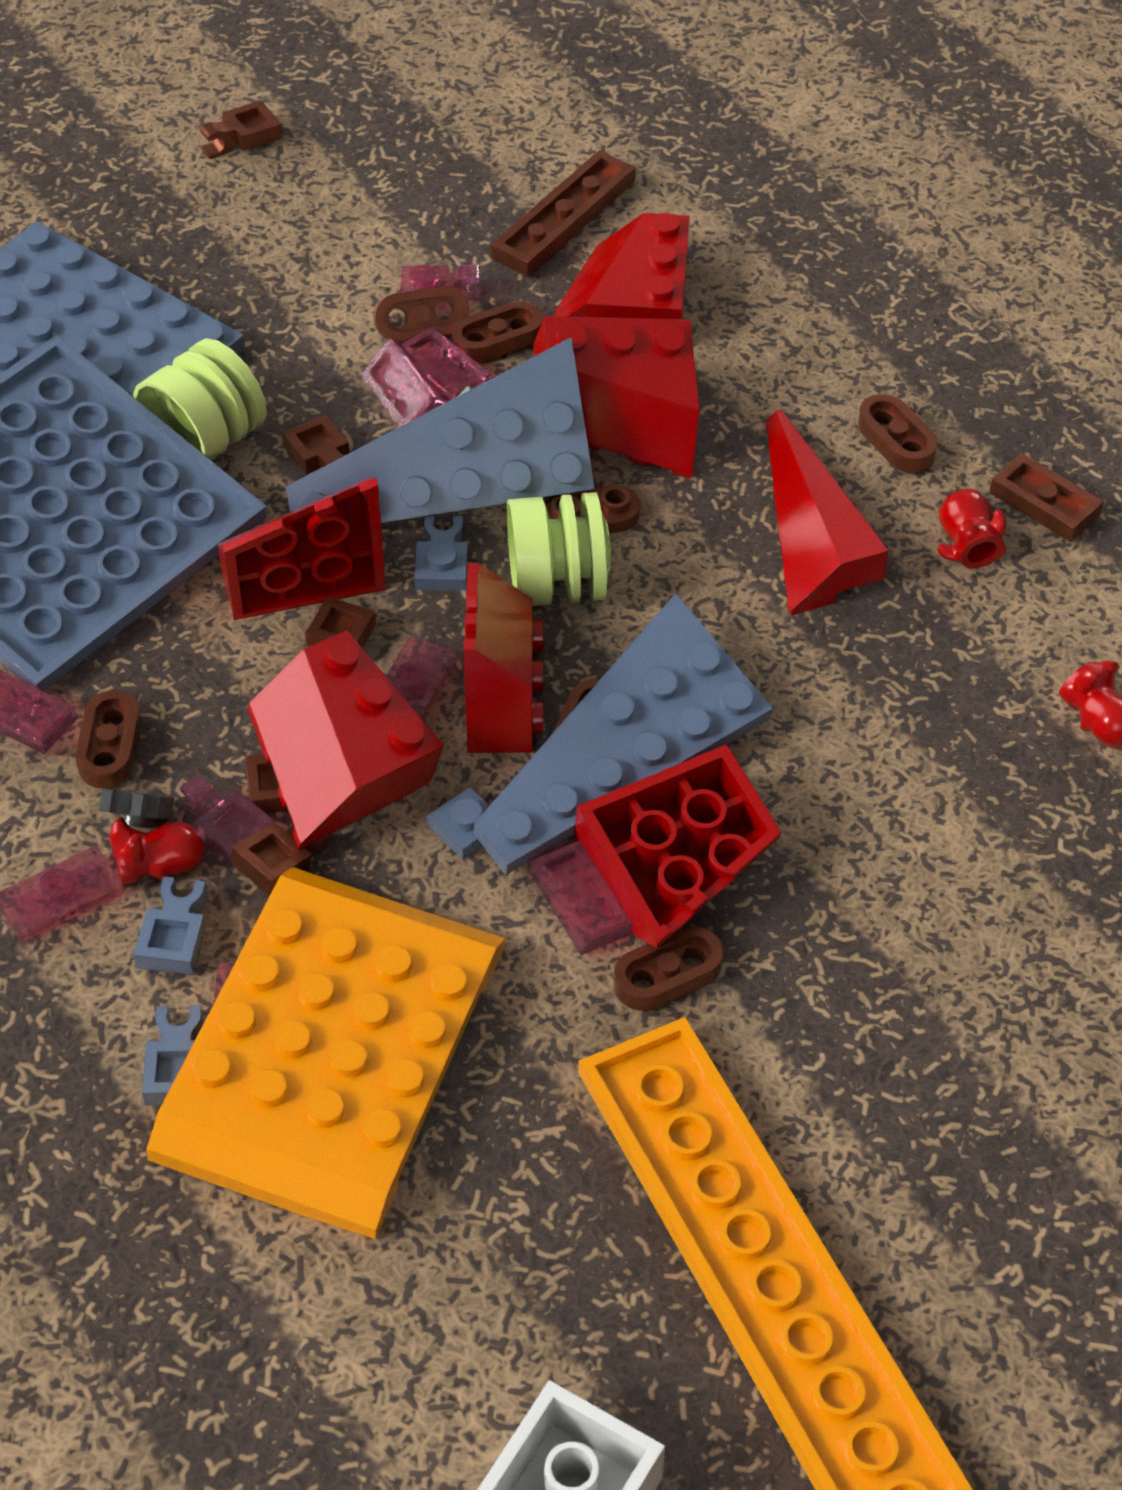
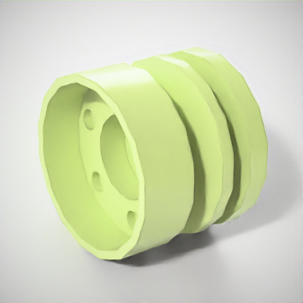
(206, 397)
(558, 548)

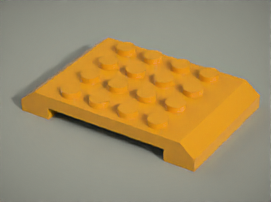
(324, 1051)

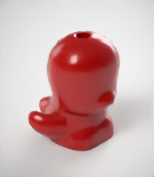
(972, 528)
(1100, 706)
(158, 853)

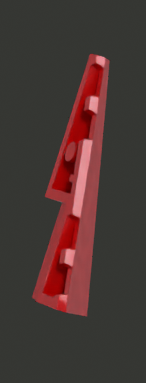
(819, 528)

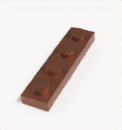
(563, 213)

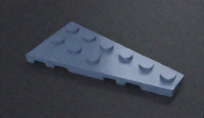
(479, 449)
(651, 710)

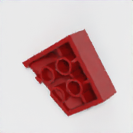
(634, 272)
(634, 385)
(307, 554)
(500, 665)
(340, 738)
(675, 839)

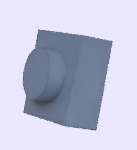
(456, 821)

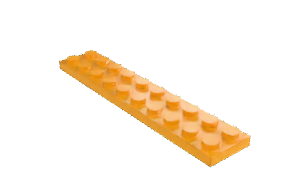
(765, 1269)

